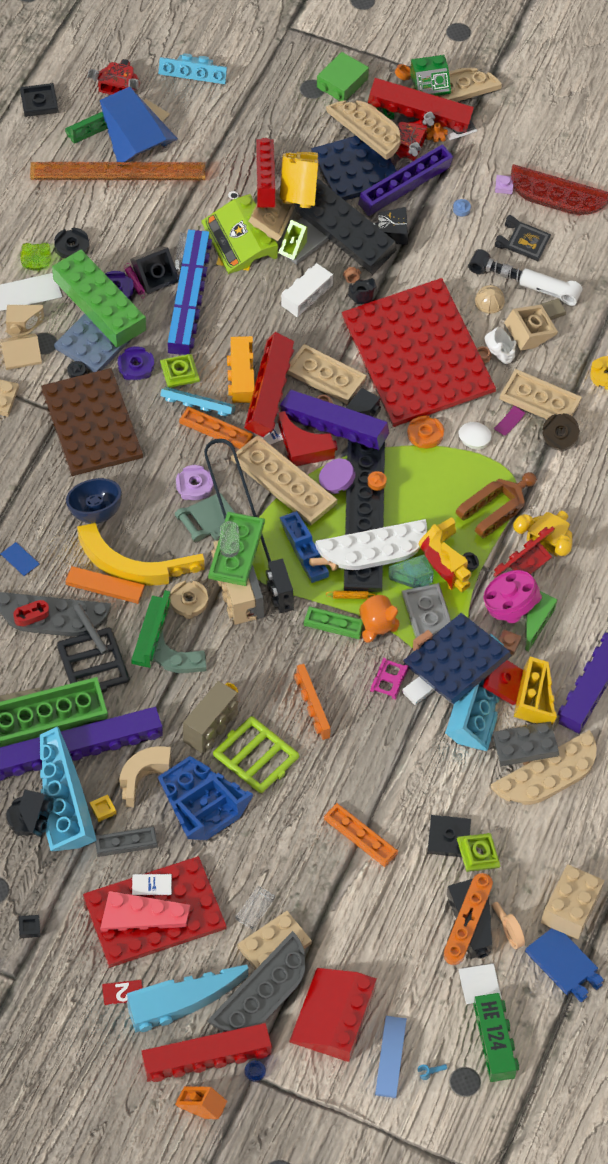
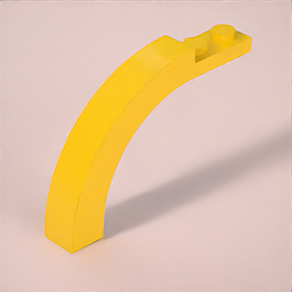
(136, 571)

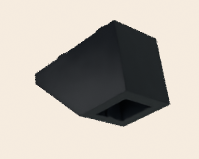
(35, 811)

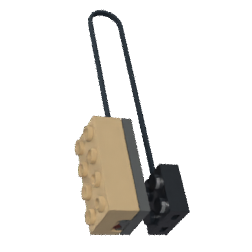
(246, 602)

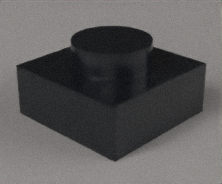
(29, 926)

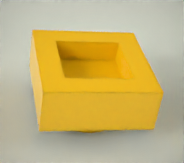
(102, 808)

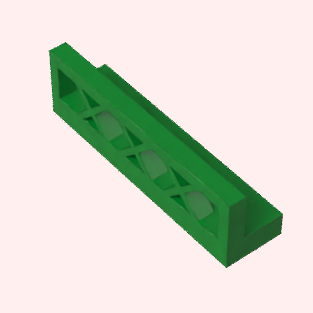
(86, 128)
(151, 630)

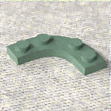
(179, 661)

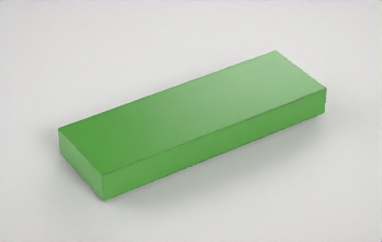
(333, 622)

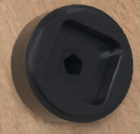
(76, 369)
(473, 561)

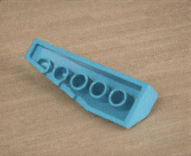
(69, 821)

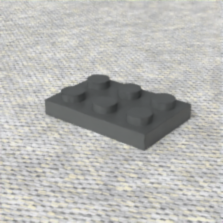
(525, 744)

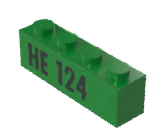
(495, 1038)

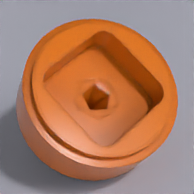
(403, 72)
(377, 480)

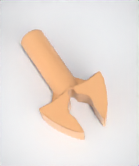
(322, 561)

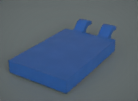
(564, 963)

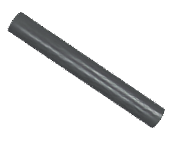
(90, 628)

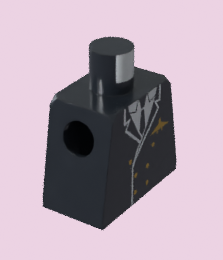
(394, 224)

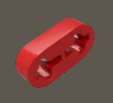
(31, 613)

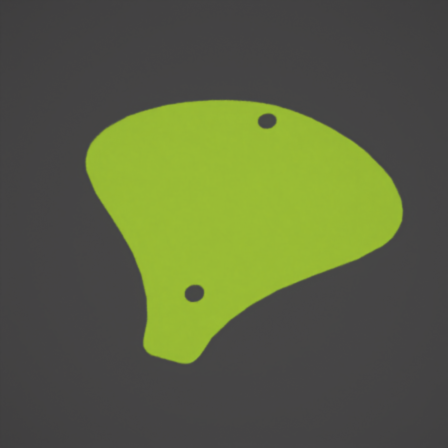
(418, 487)

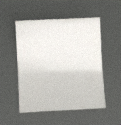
(478, 981)

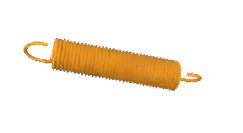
(350, 594)

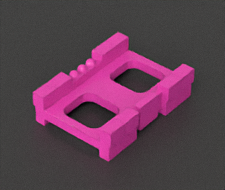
(396, 680)

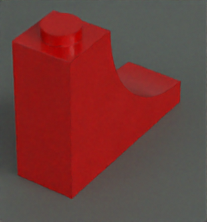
(304, 446)

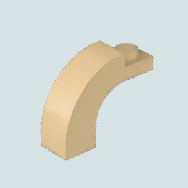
(140, 765)

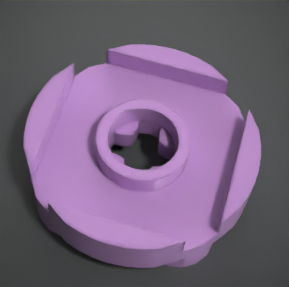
(190, 491)

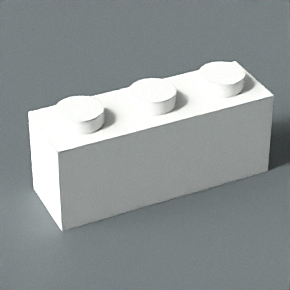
(306, 290)

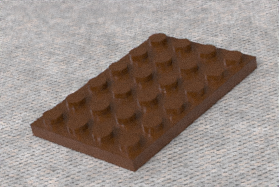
(91, 422)

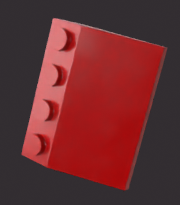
(334, 1012)

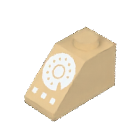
(23, 317)

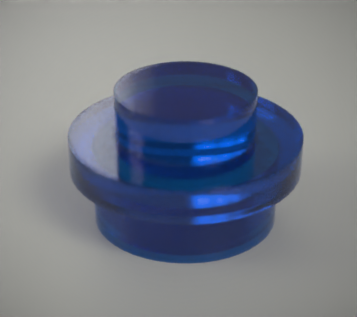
(255, 1071)

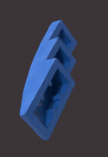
(303, 545)

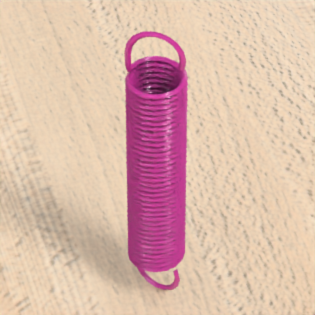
(137, 285)

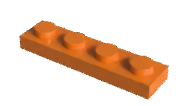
(314, 709)

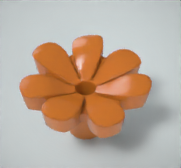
(436, 132)

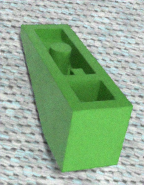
(538, 618)

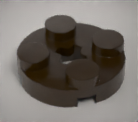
(571, 431)

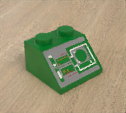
(431, 75)

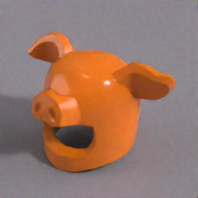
(378, 617)

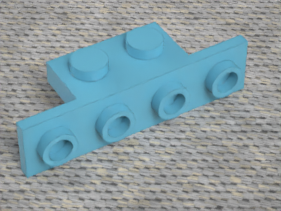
(193, 68)

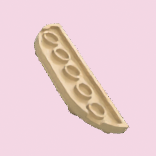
(470, 83)
(368, 125)
(550, 775)

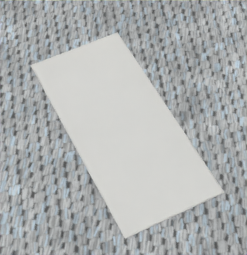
(29, 291)

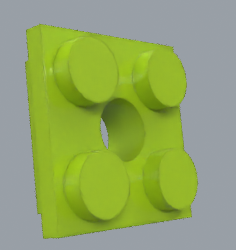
(177, 378)
(472, 859)

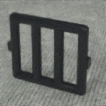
(112, 647)

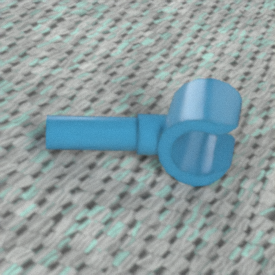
(430, 1070)

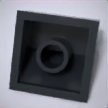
(155, 269)

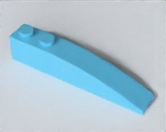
(474, 717)
(171, 1000)

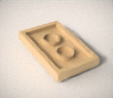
(268, 938)

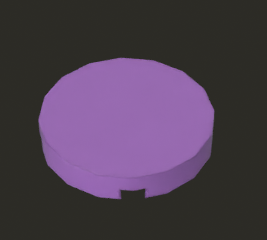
(337, 475)

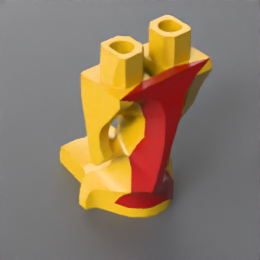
(443, 558)

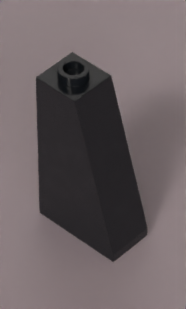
(482, 939)

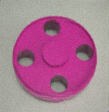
(511, 595)

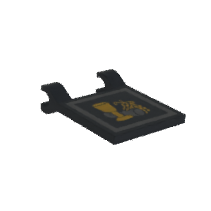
(524, 240)

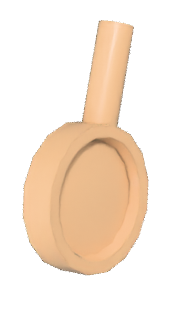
(510, 926)

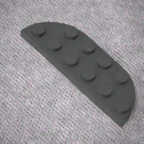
(62, 616)
(263, 988)

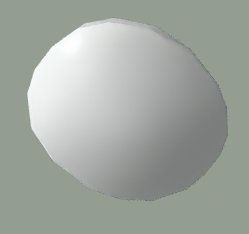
(475, 435)

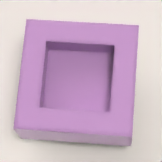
(504, 184)

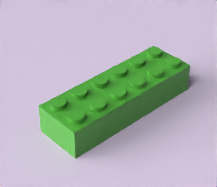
(99, 298)
(58, 707)

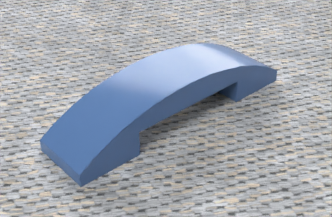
(390, 1057)

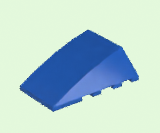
(133, 125)
(202, 798)

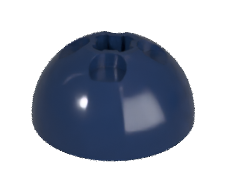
(94, 500)

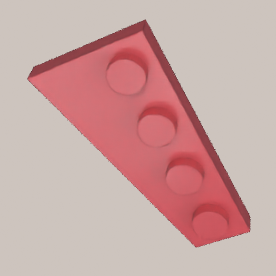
(140, 912)

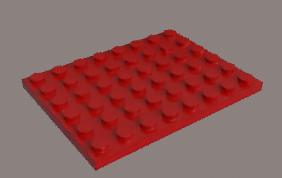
(418, 352)

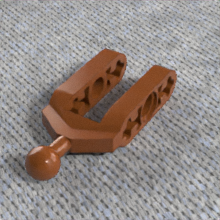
(490, 492)

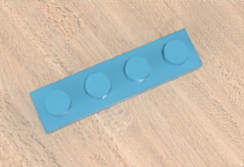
(192, 399)

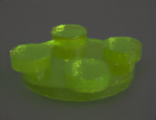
(35, 256)

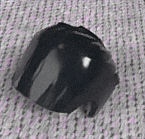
(362, 291)

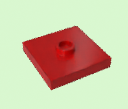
(505, 682)

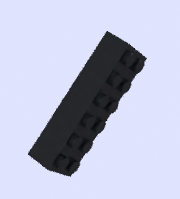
(348, 229)

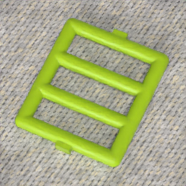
(248, 775)

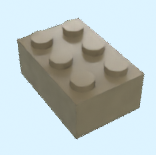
(210, 717)

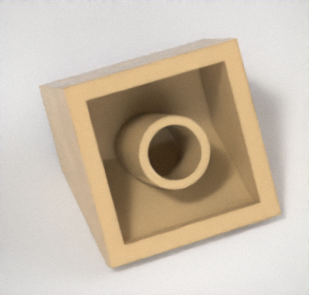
(530, 326)

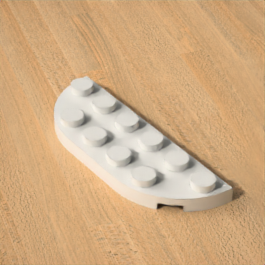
(373, 546)

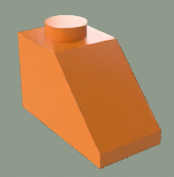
(201, 1101)

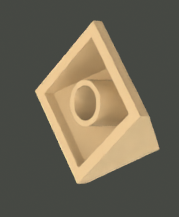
(20, 351)

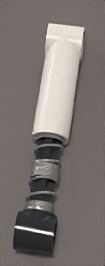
(567, 292)

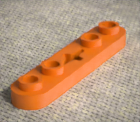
(461, 936)

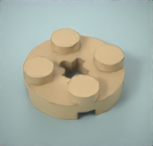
(189, 608)

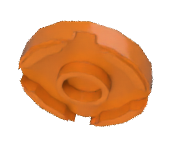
(425, 432)

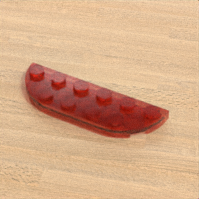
(557, 192)

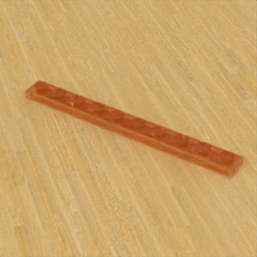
(117, 171)

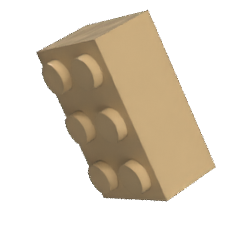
(572, 901)

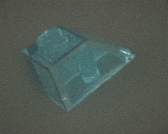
(412, 572)

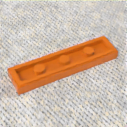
(214, 427)
(104, 584)
(360, 835)

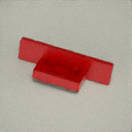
(530, 558)

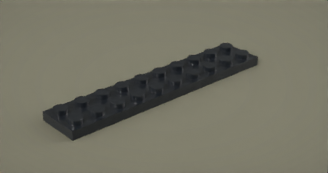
(364, 511)

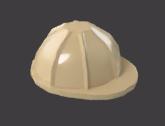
(490, 299)

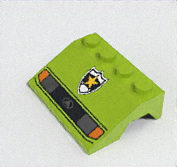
(235, 237)

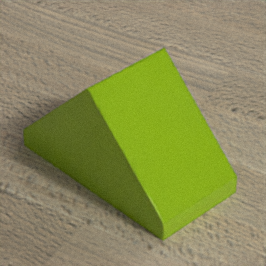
(294, 240)

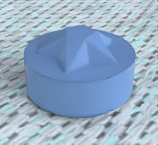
(461, 207)

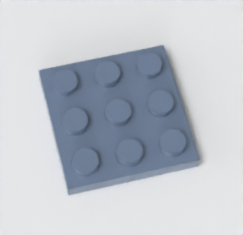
(88, 345)

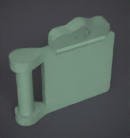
(208, 516)

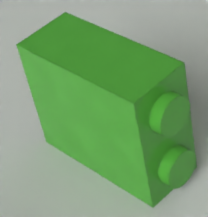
(342, 77)

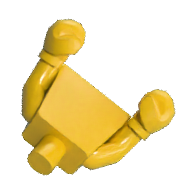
(558, 542)

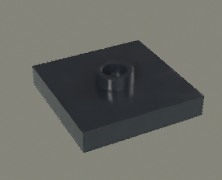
(39, 99)
(444, 834)

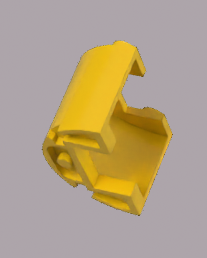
(299, 178)

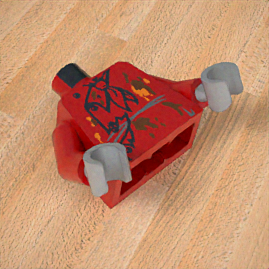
(115, 77)
(413, 136)

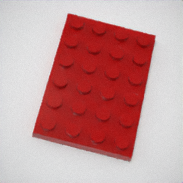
(188, 887)

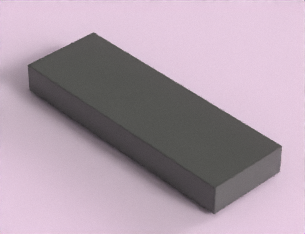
(126, 841)

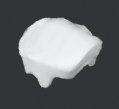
(501, 345)

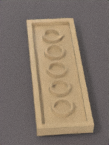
(284, 480)

